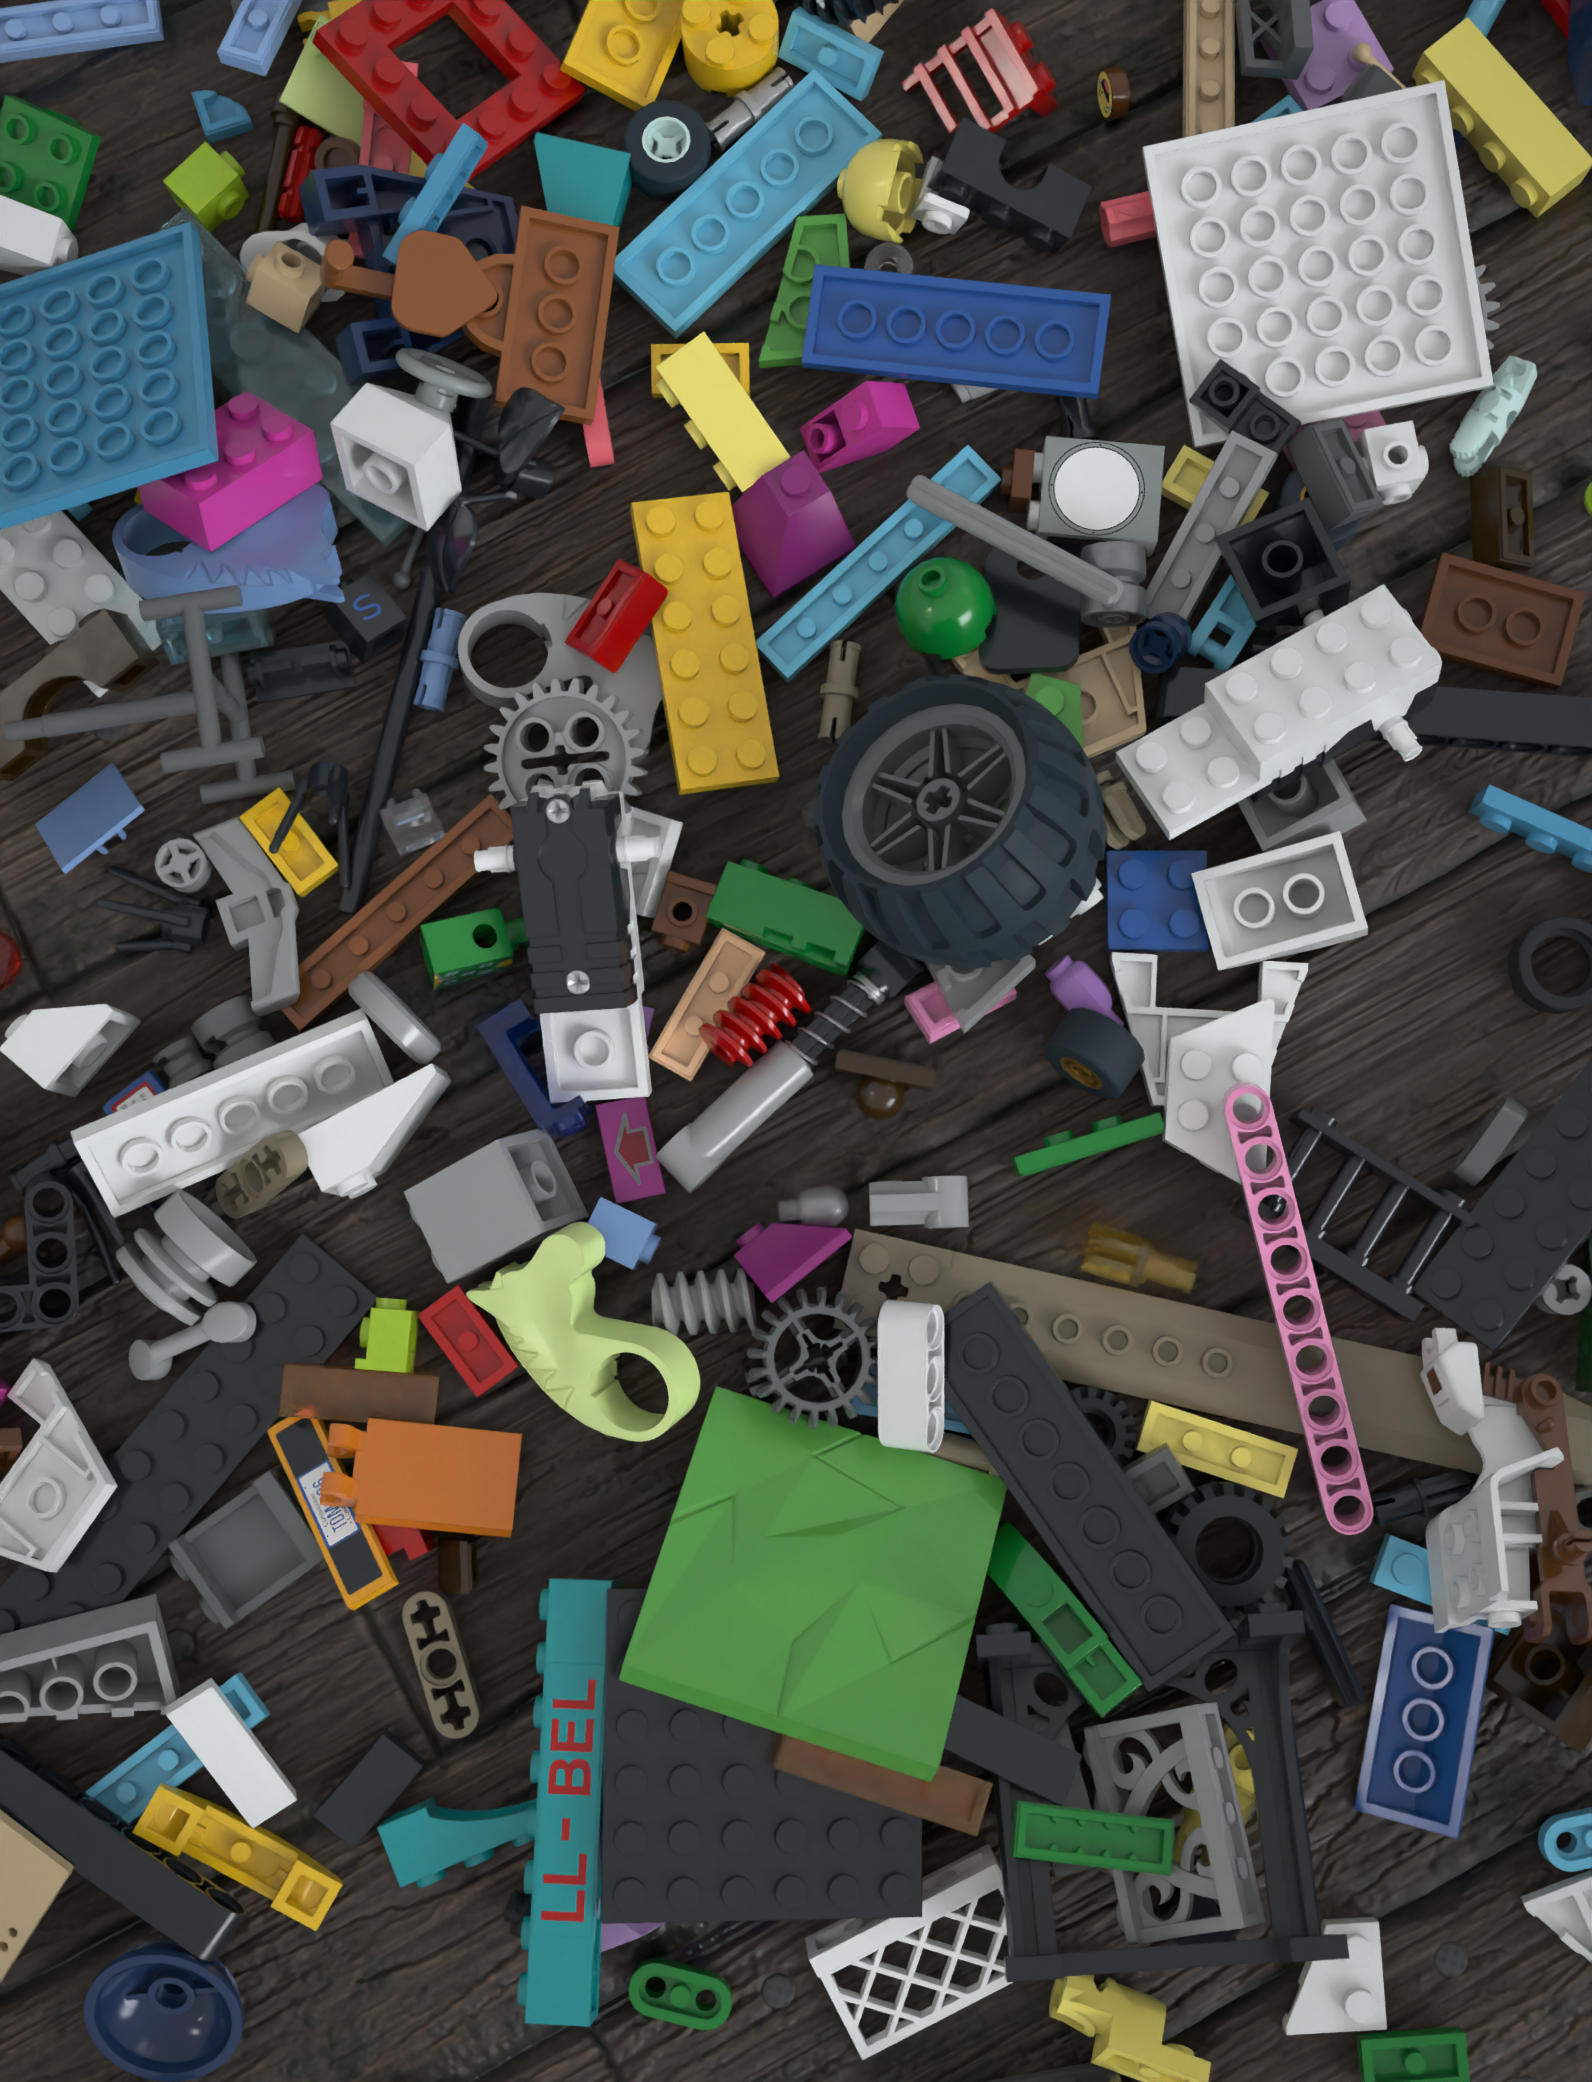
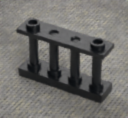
(1352, 1264)

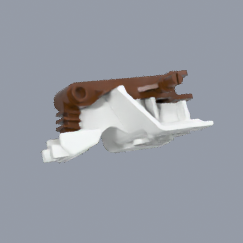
(1517, 1532)

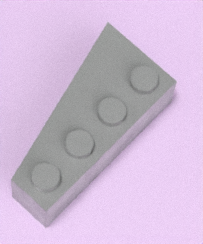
(89, 1664)

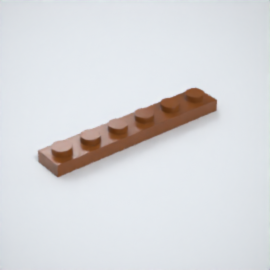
(397, 911)

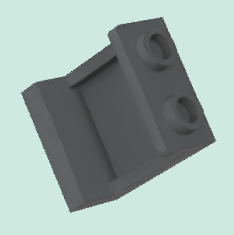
(247, 1550)

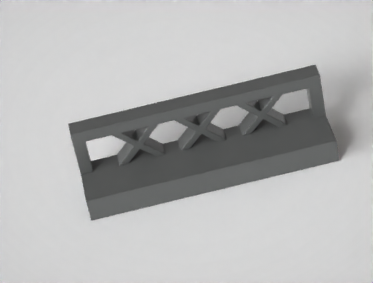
(1290, 38)

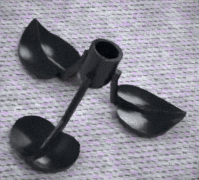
(522, 429)

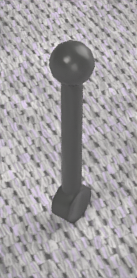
(401, 578)

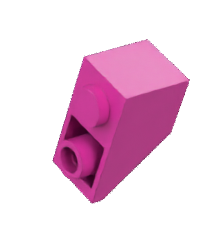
(860, 425)

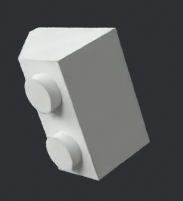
(67, 1044)

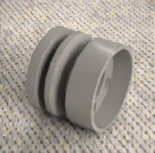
(177, 1267)

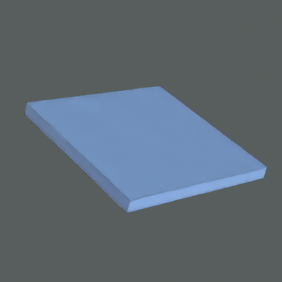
(89, 818)

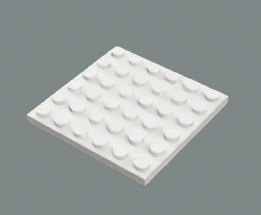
(1322, 258)

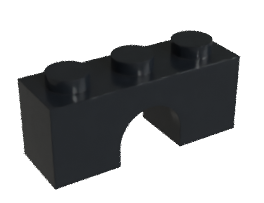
(972, 178)

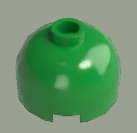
(944, 607)

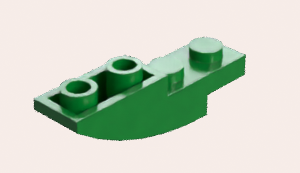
(1059, 1622)

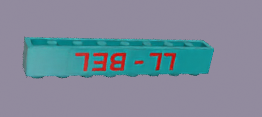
(567, 1820)

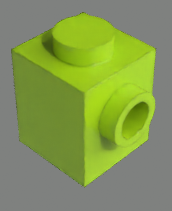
(208, 186)

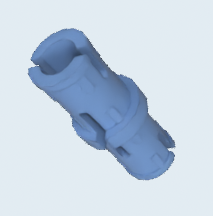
(439, 660)

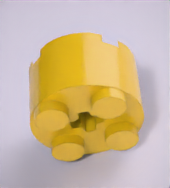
(729, 43)

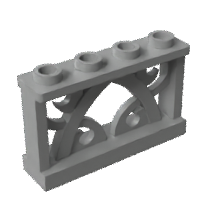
(1231, 1868)

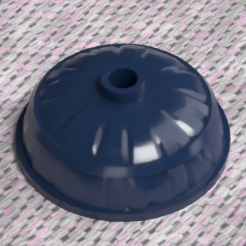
(164, 2012)

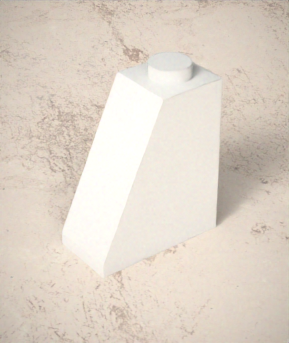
(32, 239)

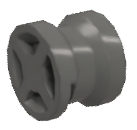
(183, 1061)

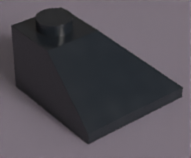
(1285, 566)

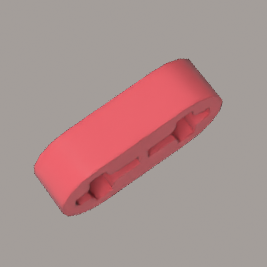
(598, 435)

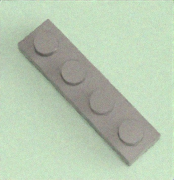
(1216, 510)

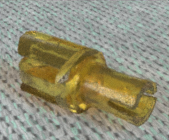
(1133, 1260)

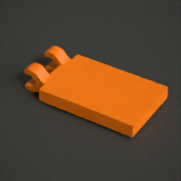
(426, 1476)

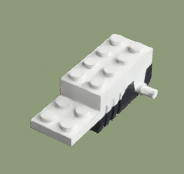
(1289, 712)

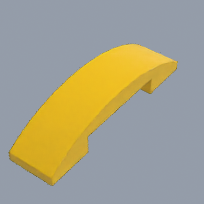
(246, 1854)

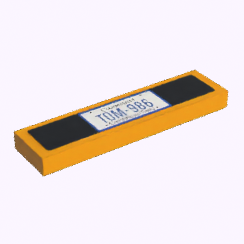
(347, 1546)

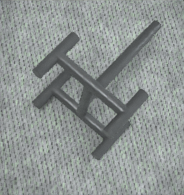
(203, 700)

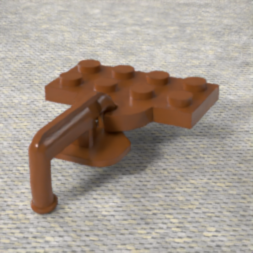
(546, 295)

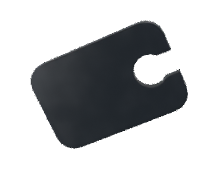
(1034, 620)

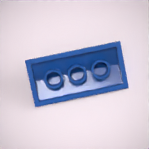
(1424, 1721)

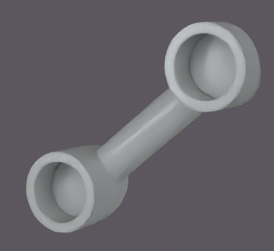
(221, 1323)

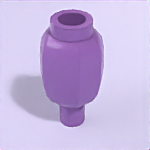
(1079, 986)

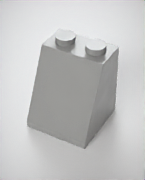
(495, 1203)

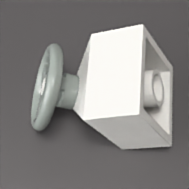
(402, 445)

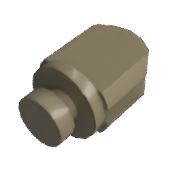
(1119, 813)

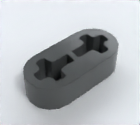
(1489, 1140)

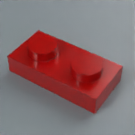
(468, 1340)

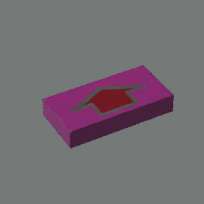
(630, 1149)

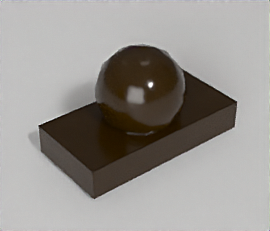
(883, 1081)

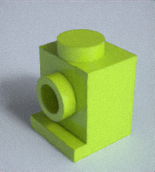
(389, 1337)

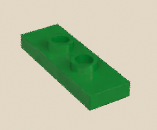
(1107, 1135)
(1092, 1838)

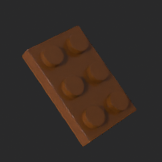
(1500, 621)

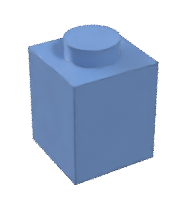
(626, 1235)

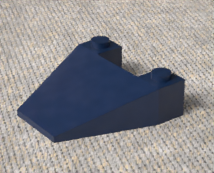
(369, 203)

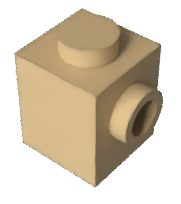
(285, 286)

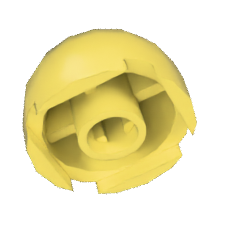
(881, 188)

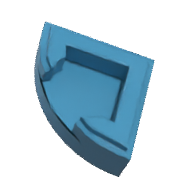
(220, 116)

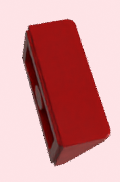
(617, 616)

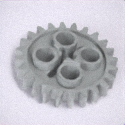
(561, 714)

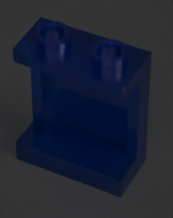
(502, 1034)

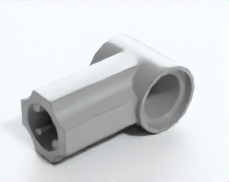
(929, 1202)

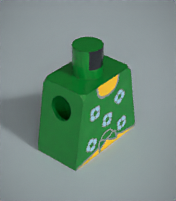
(455, 957)

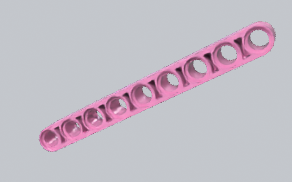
(1310, 1329)

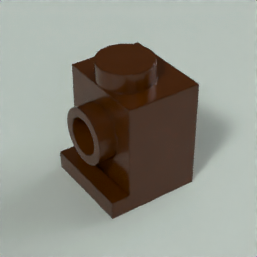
(683, 891)

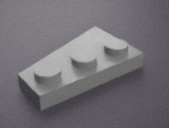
(977, 990)

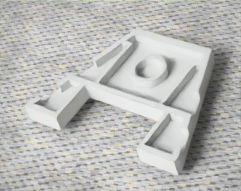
(1154, 1026)
(55, 1481)

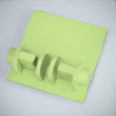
(324, 93)

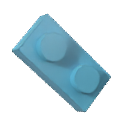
(833, 52)

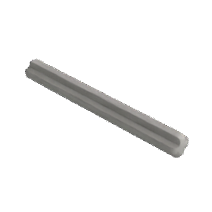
(1015, 541)

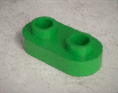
(679, 2000)

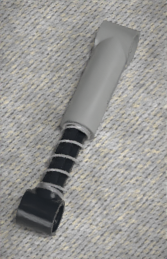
(782, 1070)

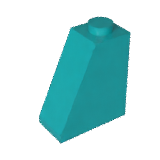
(584, 179)

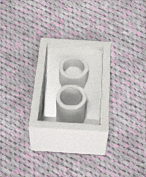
(1280, 902)
(368, 1136)

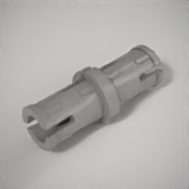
(748, 109)

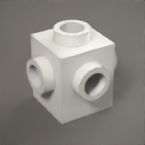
(1393, 460)

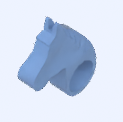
(271, 561)

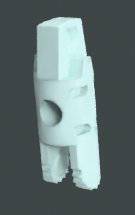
(1492, 415)

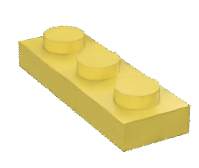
(1218, 1448)

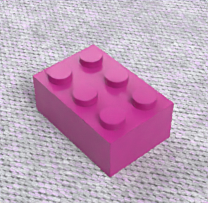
(260, 467)

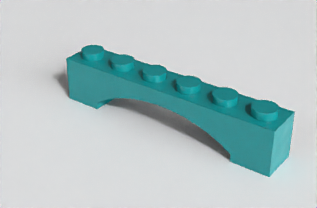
(432, 1838)

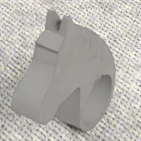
(554, 618)

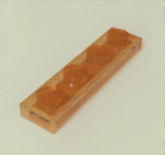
(949, 1799)

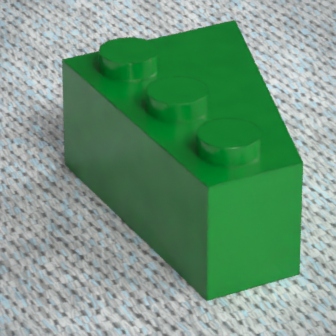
(785, 917)

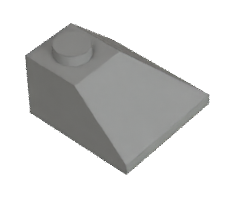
(1304, 809)

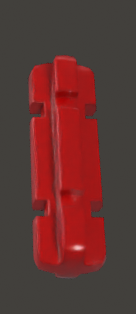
(299, 167)

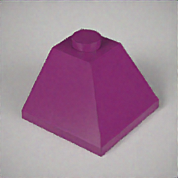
(790, 526)
(786, 1254)

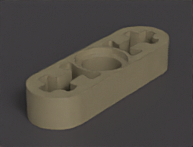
(261, 1173)
(464, 1695)

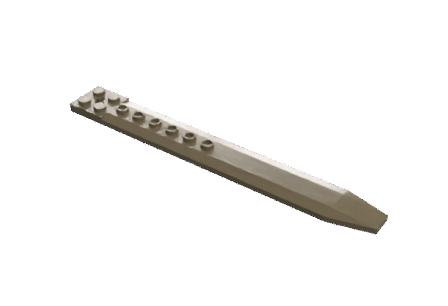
(1185, 1352)

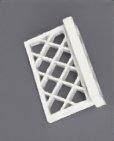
(853, 1939)

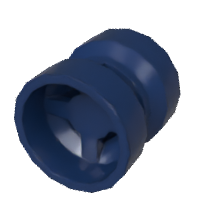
(1152, 651)

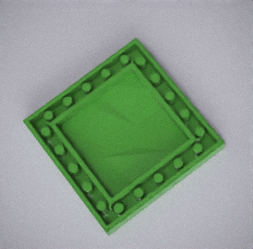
(818, 1585)

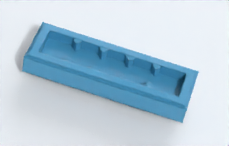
(445, 180)

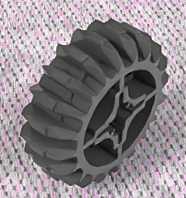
(778, 1381)

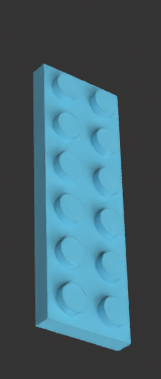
(743, 204)

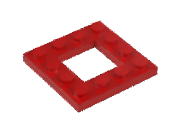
(362, 47)

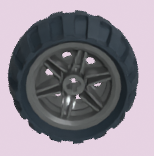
(927, 788)

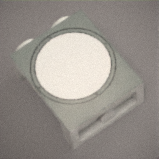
(1097, 491)

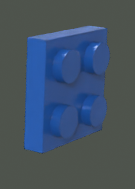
(1154, 902)

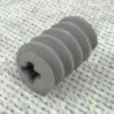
(703, 1302)

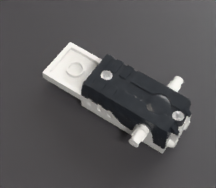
(581, 936)

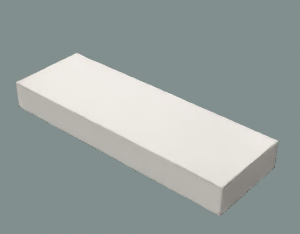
(231, 1753)

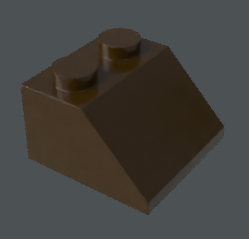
(1547, 1681)

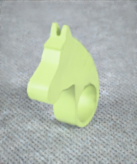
(571, 1349)

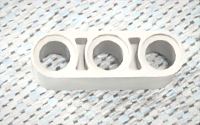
(911, 1375)

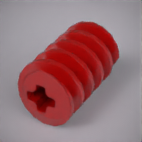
(754, 1016)

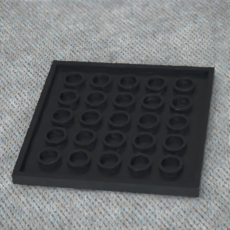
(719, 1834)

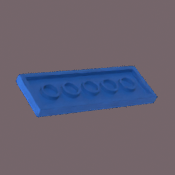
(956, 331)

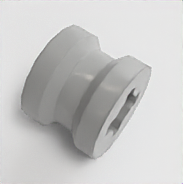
(177, 857)
(1566, 1304)

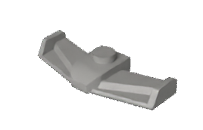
(257, 913)

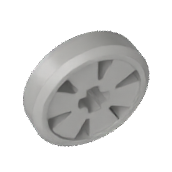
(394, 1017)

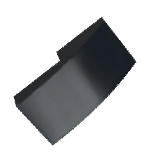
(1240, 407)
(369, 1788)

